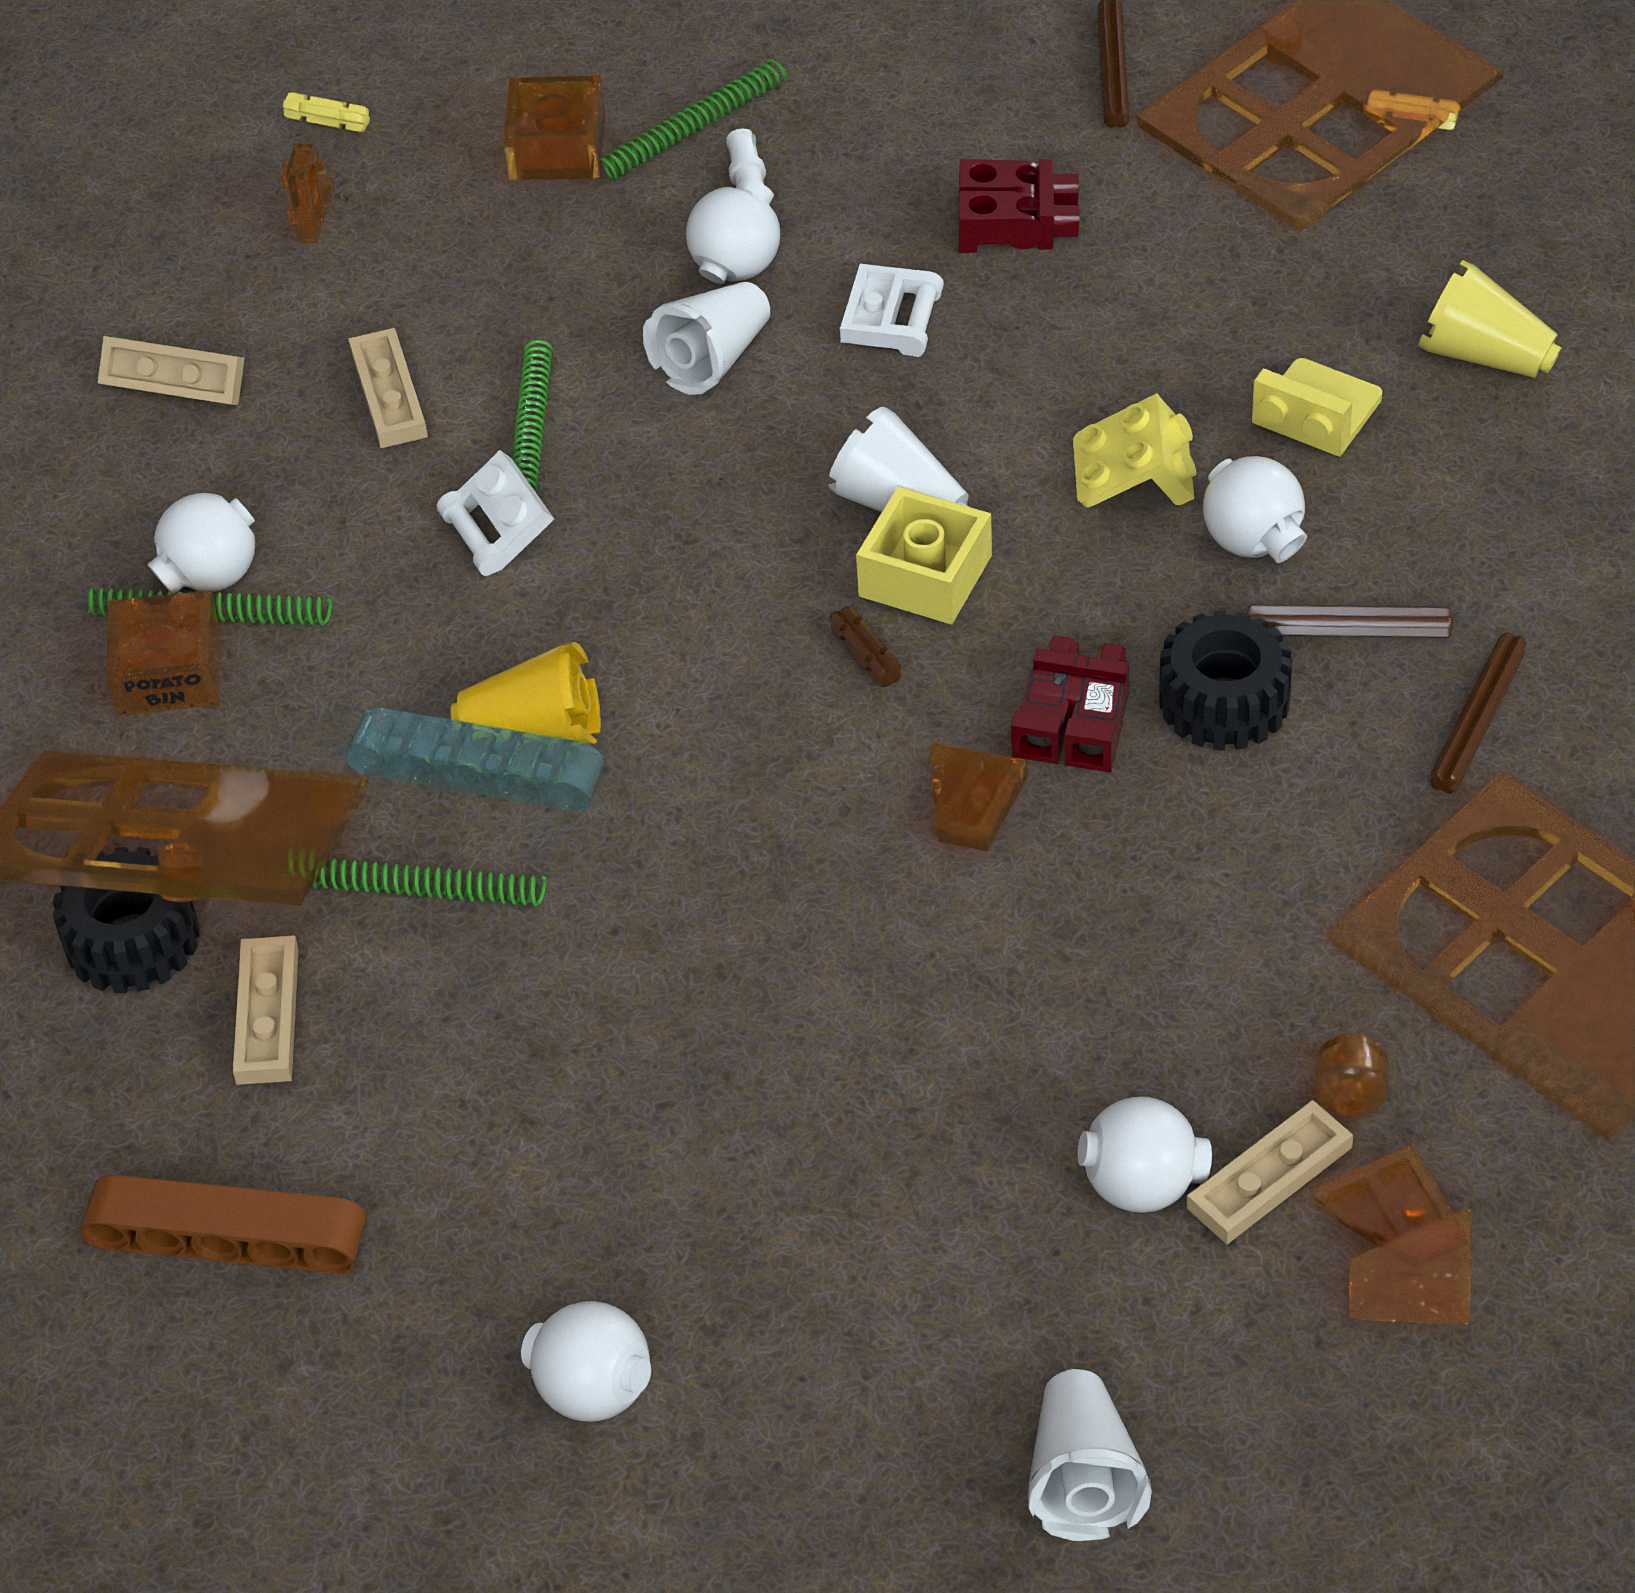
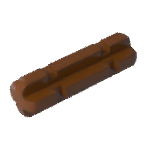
(865, 646)

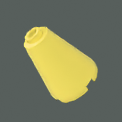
(1489, 327)

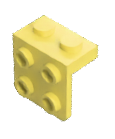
(1314, 404)
(1132, 448)

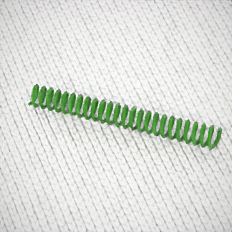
(691, 120)
(541, 410)
(229, 604)
(437, 878)

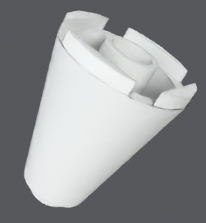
(704, 334)
(889, 457)
(1084, 1462)

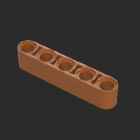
(224, 1224)

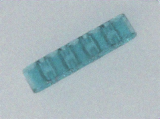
(475, 759)

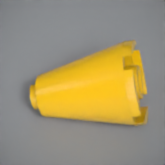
(537, 697)

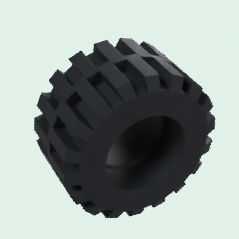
(1225, 709)
(126, 951)

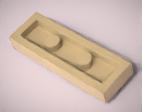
(171, 370)
(388, 388)
(265, 1010)
(1269, 1172)

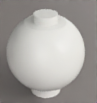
(733, 232)
(1255, 508)
(203, 543)
(1143, 1154)
(588, 1360)

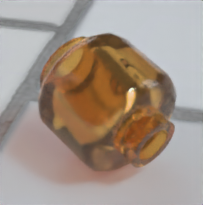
(1352, 1072)

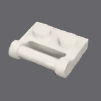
(876, 303)
(508, 504)

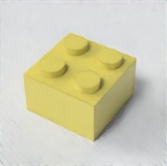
(924, 555)

